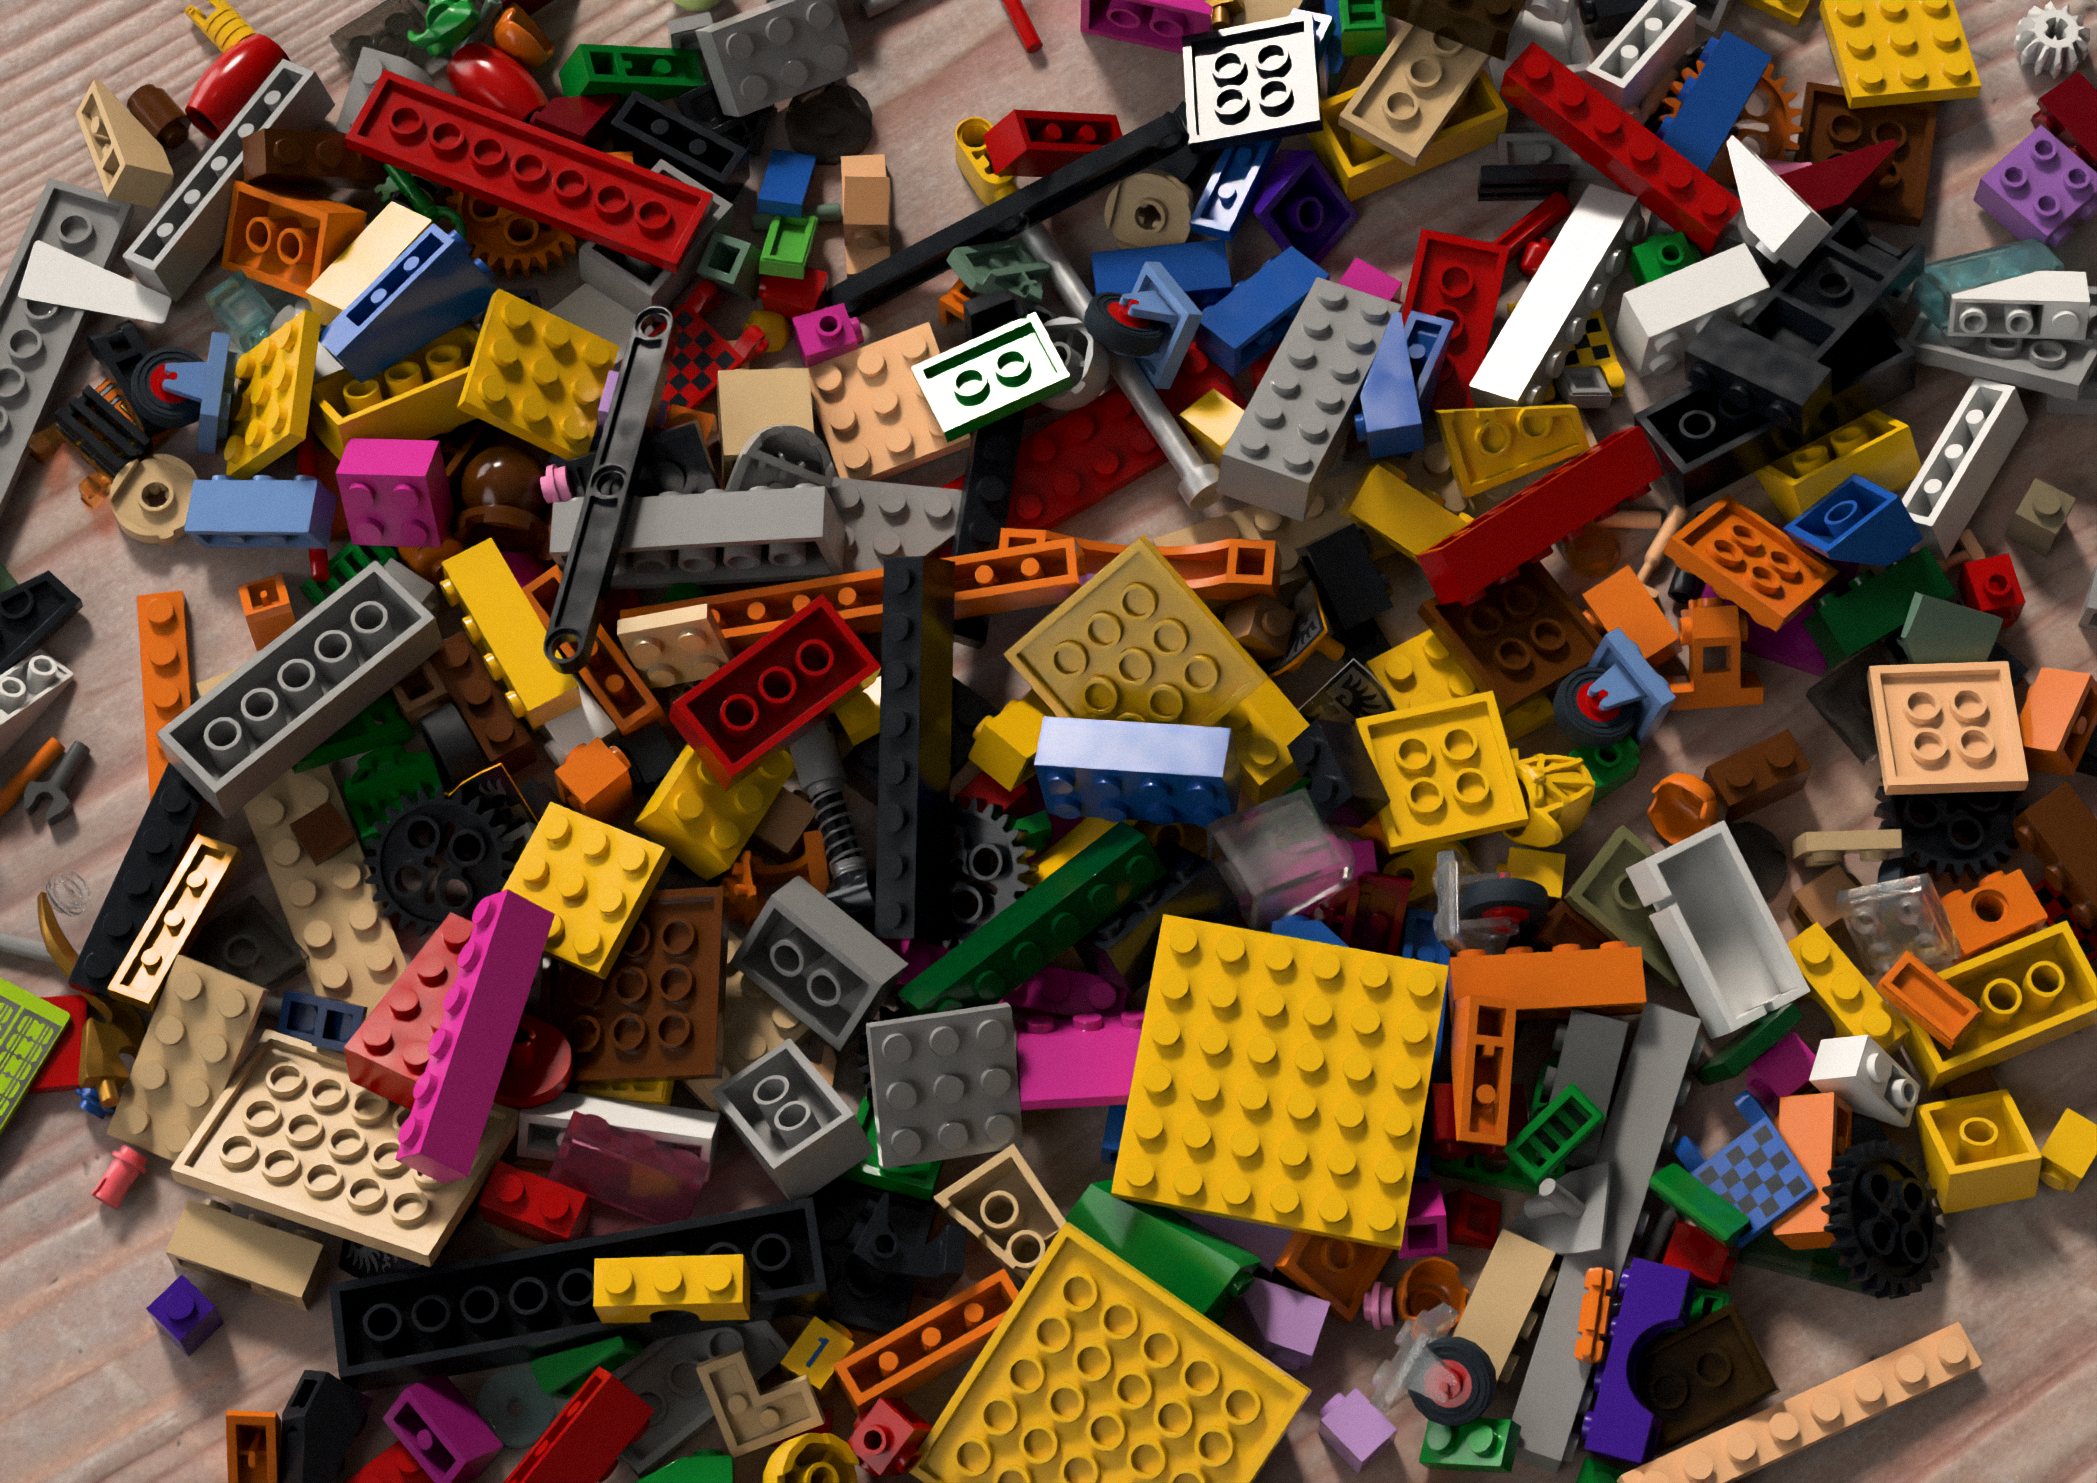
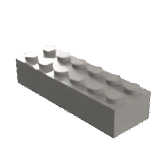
(1305, 401)
(719, 537)
(300, 689)

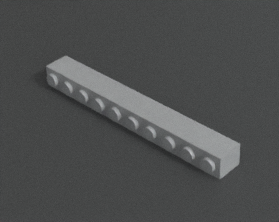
(1631, 1141)

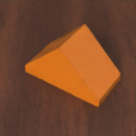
(267, 609)
(253, 1446)

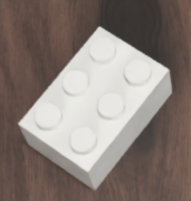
(1668, 313)

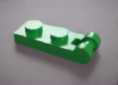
(362, 734)

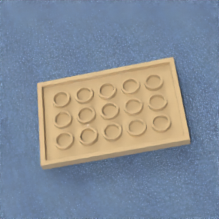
(324, 1153)

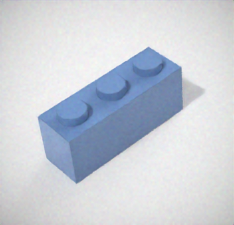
(261, 512)

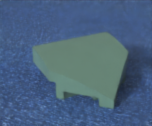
(1000, 268)
(1947, 632)

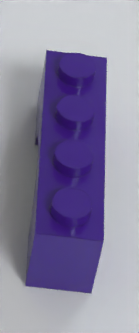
(1653, 1302)

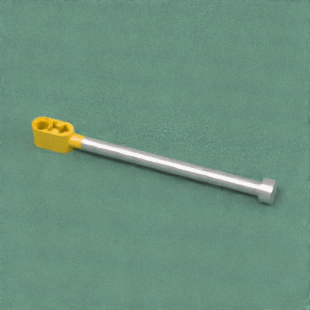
(1198, 479)

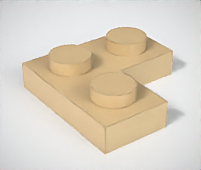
(1827, 847)
(753, 1416)

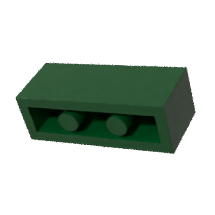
(1873, 606)

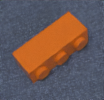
(1817, 1132)

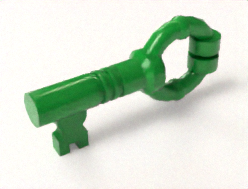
(404, 181)

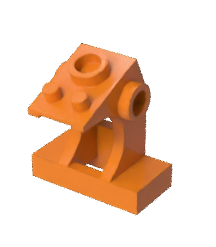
(1710, 625)
(750, 875)

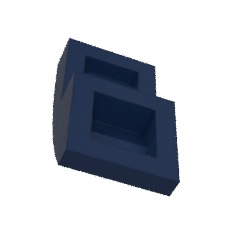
(319, 1019)

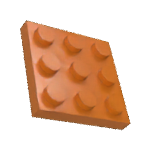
(1750, 562)

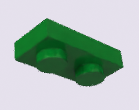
(1475, 1446)

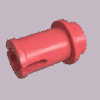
(119, 1176)

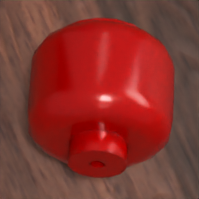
(1533, 255)

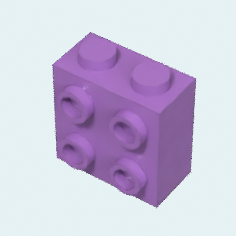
(2039, 190)

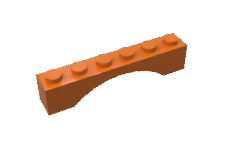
(1213, 570)

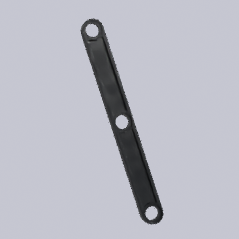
(1011, 214)
(605, 517)

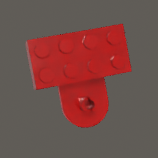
(394, 1040)

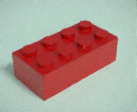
(774, 692)

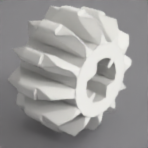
(2052, 40)

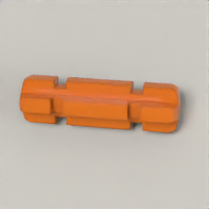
(1594, 1315)

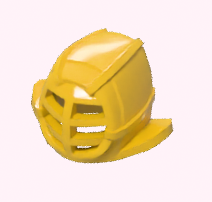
(1556, 798)

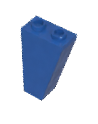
(410, 304)

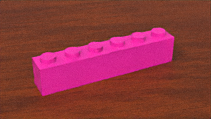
(474, 1037)

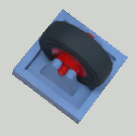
(1147, 324)
(179, 388)
(1613, 697)

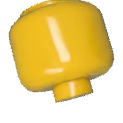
(773, 325)

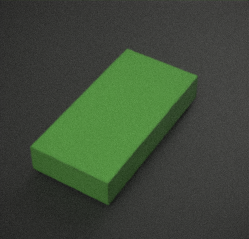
(788, 246)

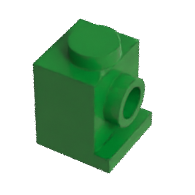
(1610, 775)

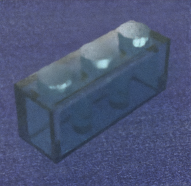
(1975, 270)

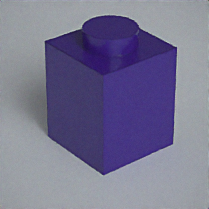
(185, 1315)

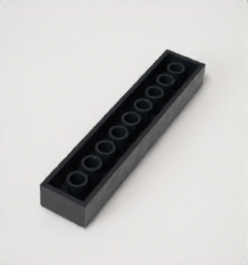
(541, 1297)

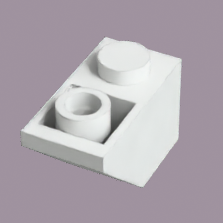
(1865, 1079)

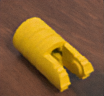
(223, 26)

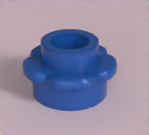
(91, 1102)

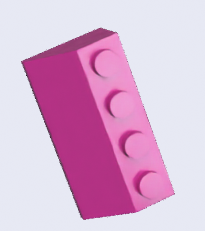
(1077, 1059)

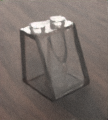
(1278, 858)

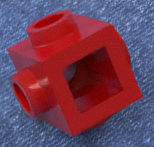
(888, 1438)

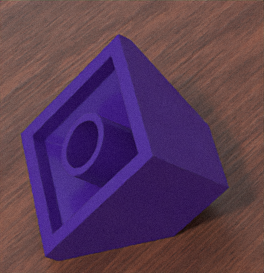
(1303, 204)

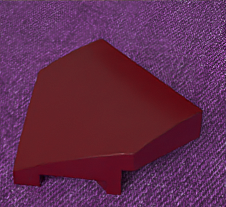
(1367, 911)

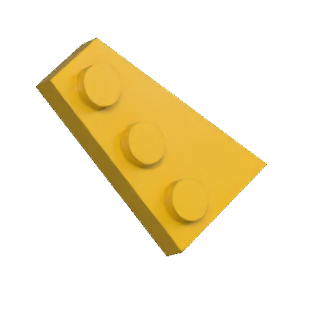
(1508, 442)

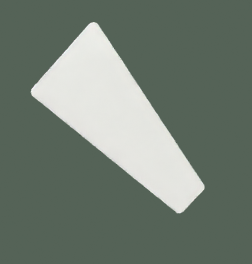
(73, 282)

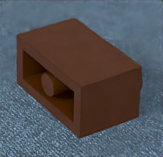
(1757, 776)

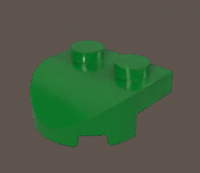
(382, 780)

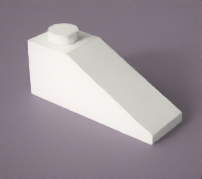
(1773, 209)

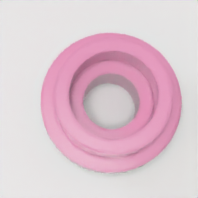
(557, 485)
(1380, 1306)

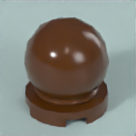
(503, 500)

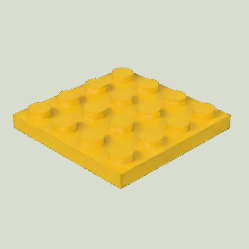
(1136, 649)

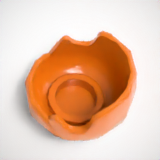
(521, 38)
(1682, 807)
(1427, 1286)

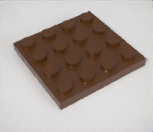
(659, 1004)

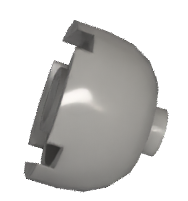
(1084, 359)

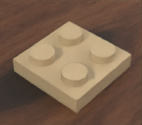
(674, 645)

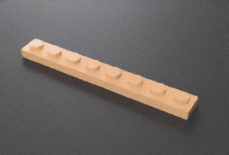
(1817, 1413)

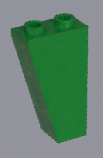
(1168, 1249)

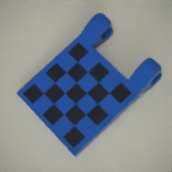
(1752, 1171)

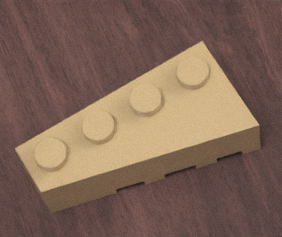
(1004, 1212)

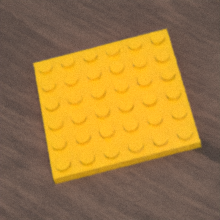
(1280, 1082)
(1108, 1385)

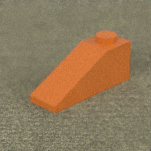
(1482, 1067)

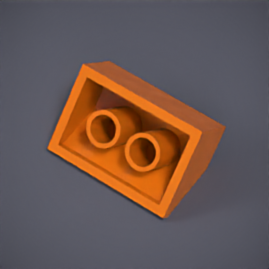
(286, 234)

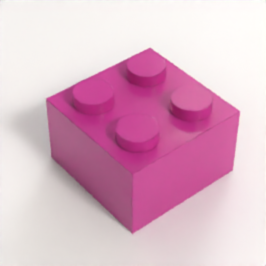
(395, 492)

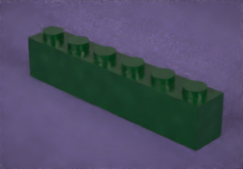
(1038, 925)

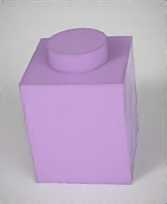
(1356, 1429)

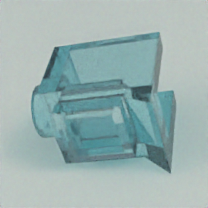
(240, 311)

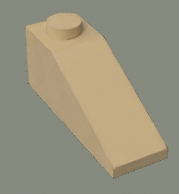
(123, 150)

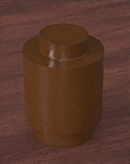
(160, 115)

